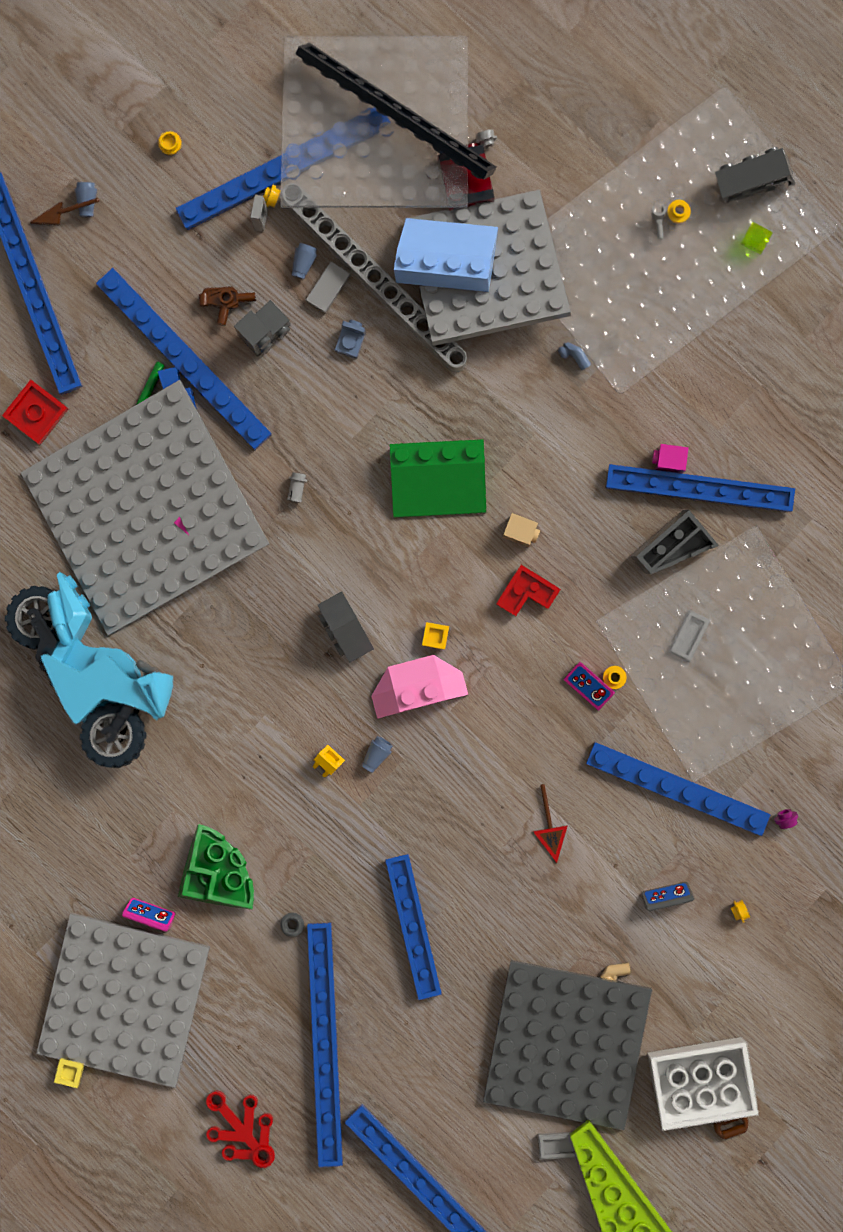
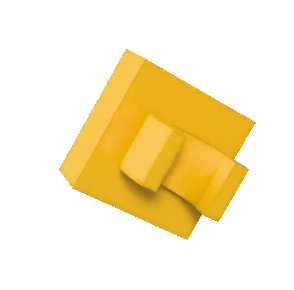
(328, 760)

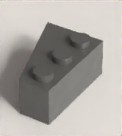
(754, 175)
(673, 543)

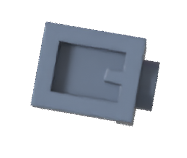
(350, 339)

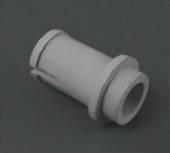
(296, 487)

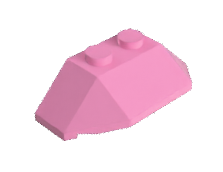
(417, 685)

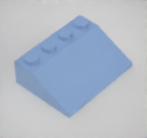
(446, 254)

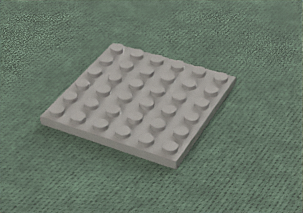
(524, 276)
(123, 1000)

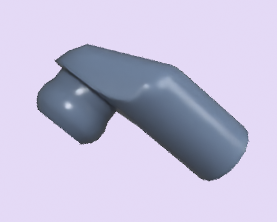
(576, 352)

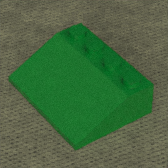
(438, 478)

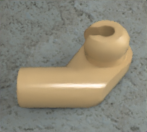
(613, 971)

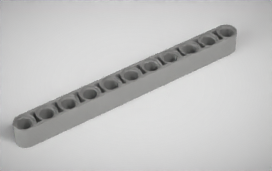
(379, 288)

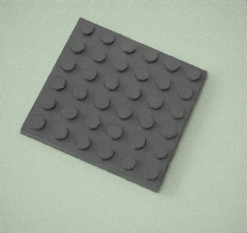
(567, 1045)

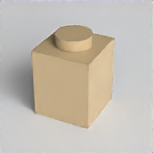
(521, 530)

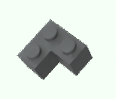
(263, 328)
(344, 627)

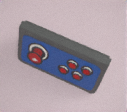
(667, 896)

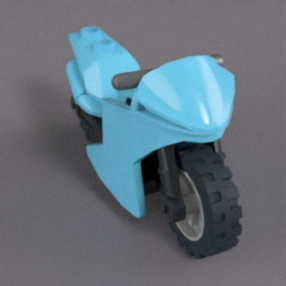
(89, 680)

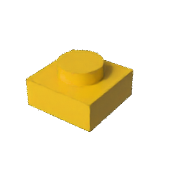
(435, 636)

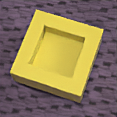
(69, 1073)

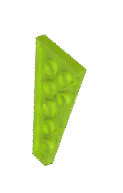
(614, 1193)

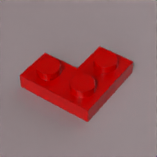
(527, 585)

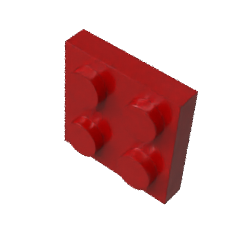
(35, 412)

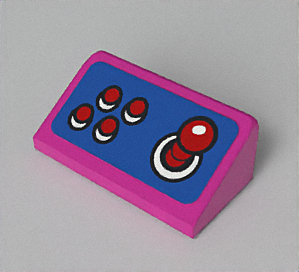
(589, 686)
(149, 914)

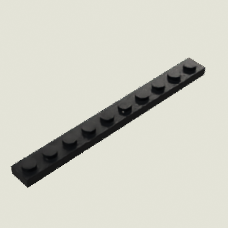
(388, 106)

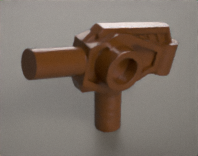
(224, 298)

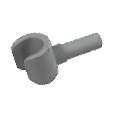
(658, 219)

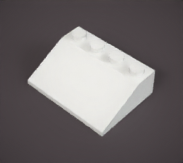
(703, 1083)

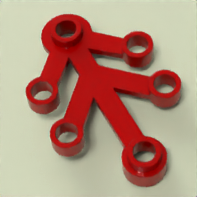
(242, 1131)

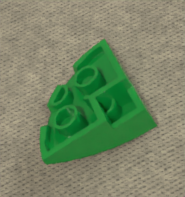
(216, 872)

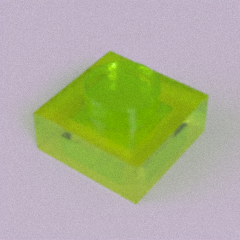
(756, 238)

